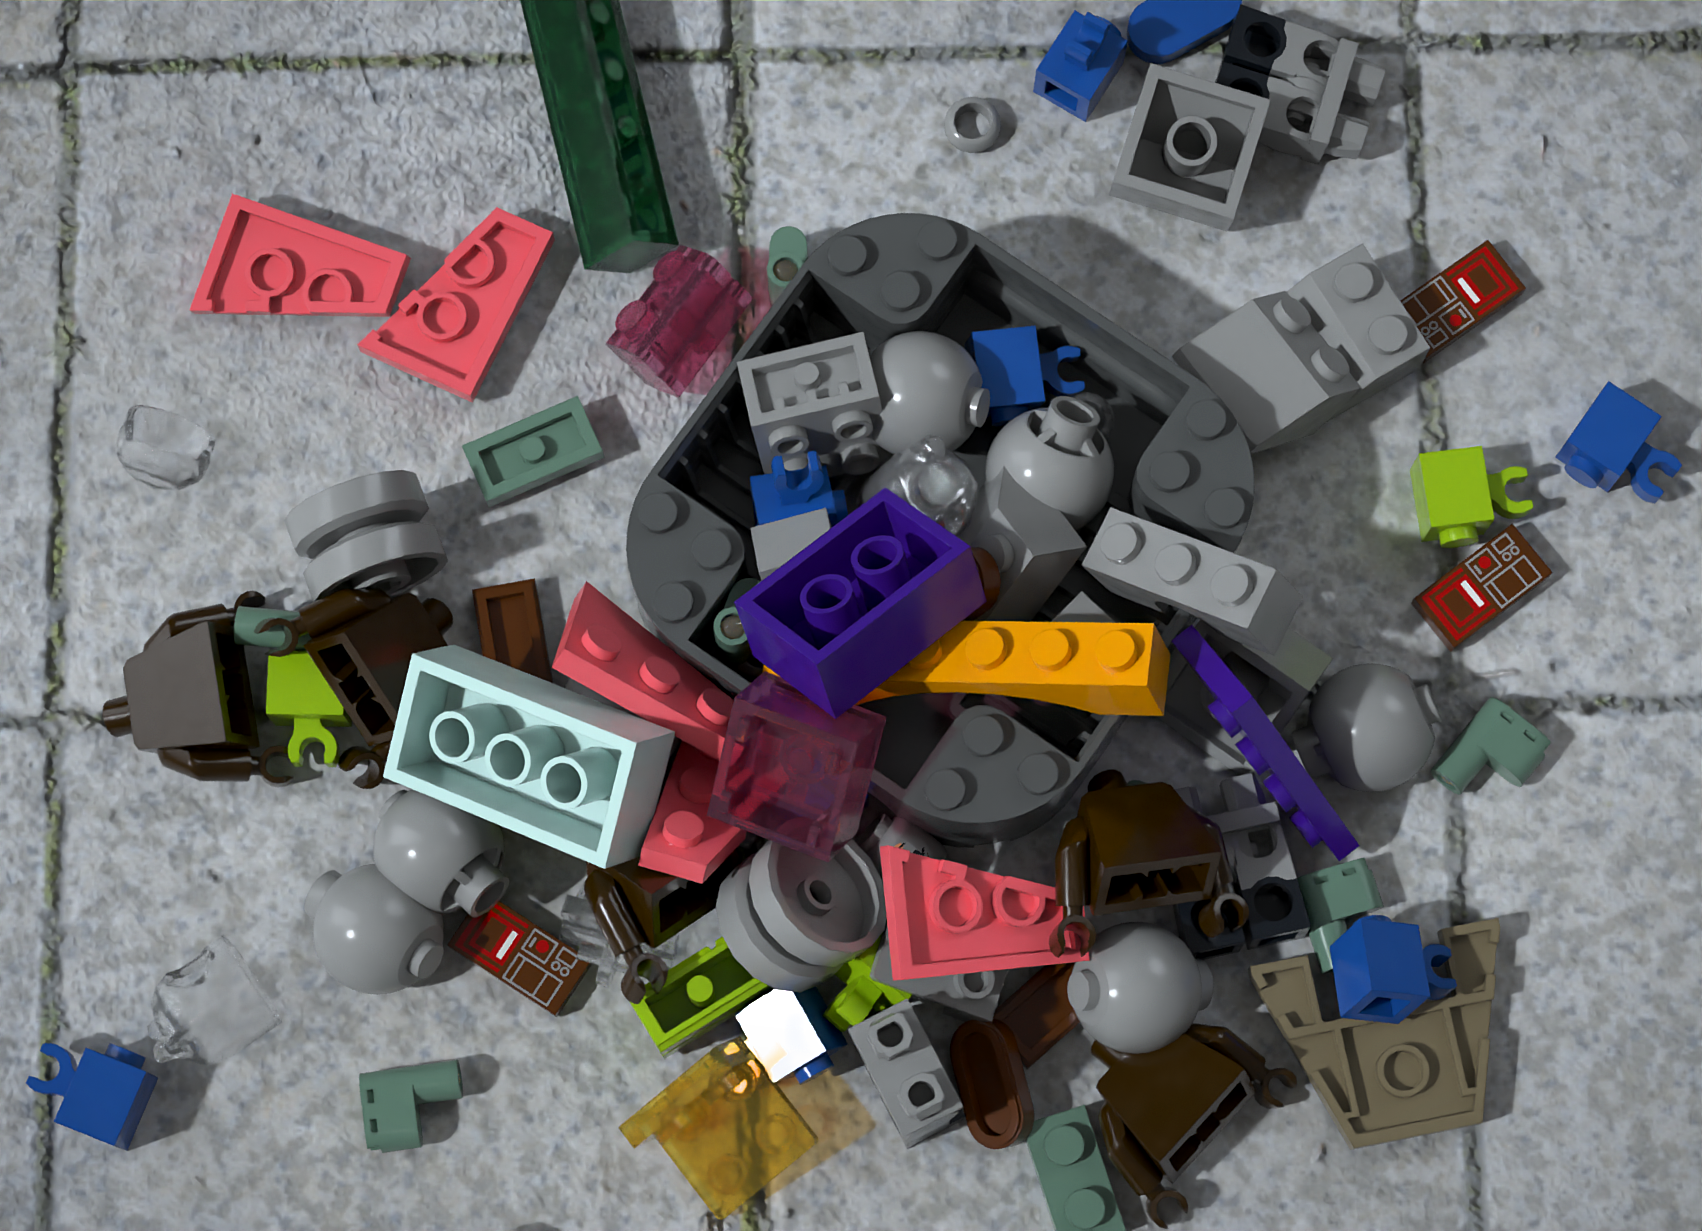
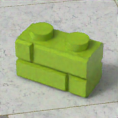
(697, 998)

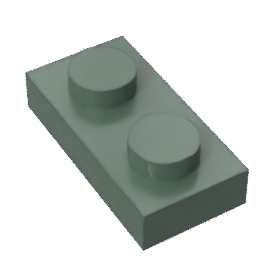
(533, 451)
(1073, 1173)

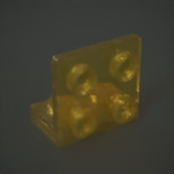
(724, 1127)

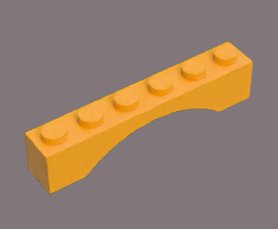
(1061, 663)

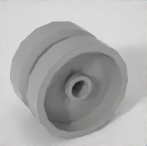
(366, 535)
(799, 916)

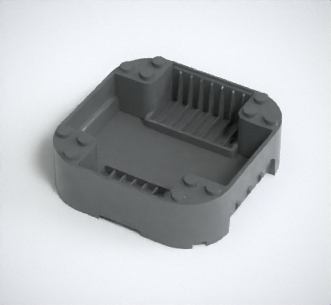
(953, 760)

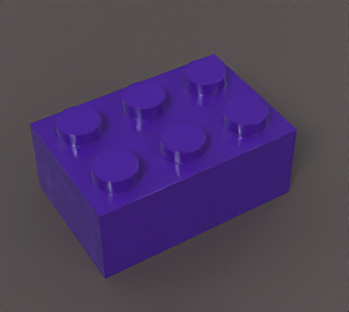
(860, 602)

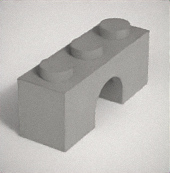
(1215, 585)

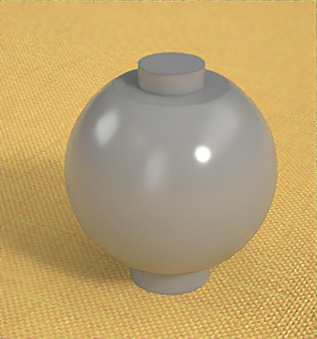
(926, 389)
(1057, 458)
(1368, 728)
(440, 854)
(372, 931)
(1139, 988)

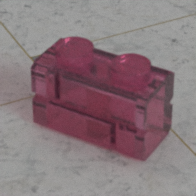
(678, 319)

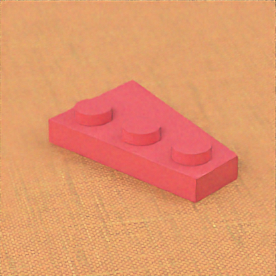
(295, 267)
(640, 673)
(681, 834)

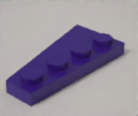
(1265, 748)

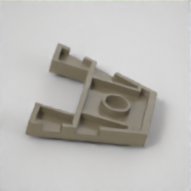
(1389, 1077)

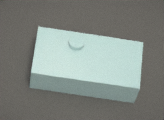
(528, 755)

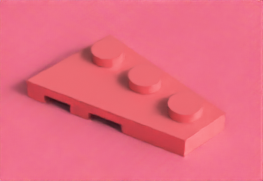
(465, 310)
(966, 919)

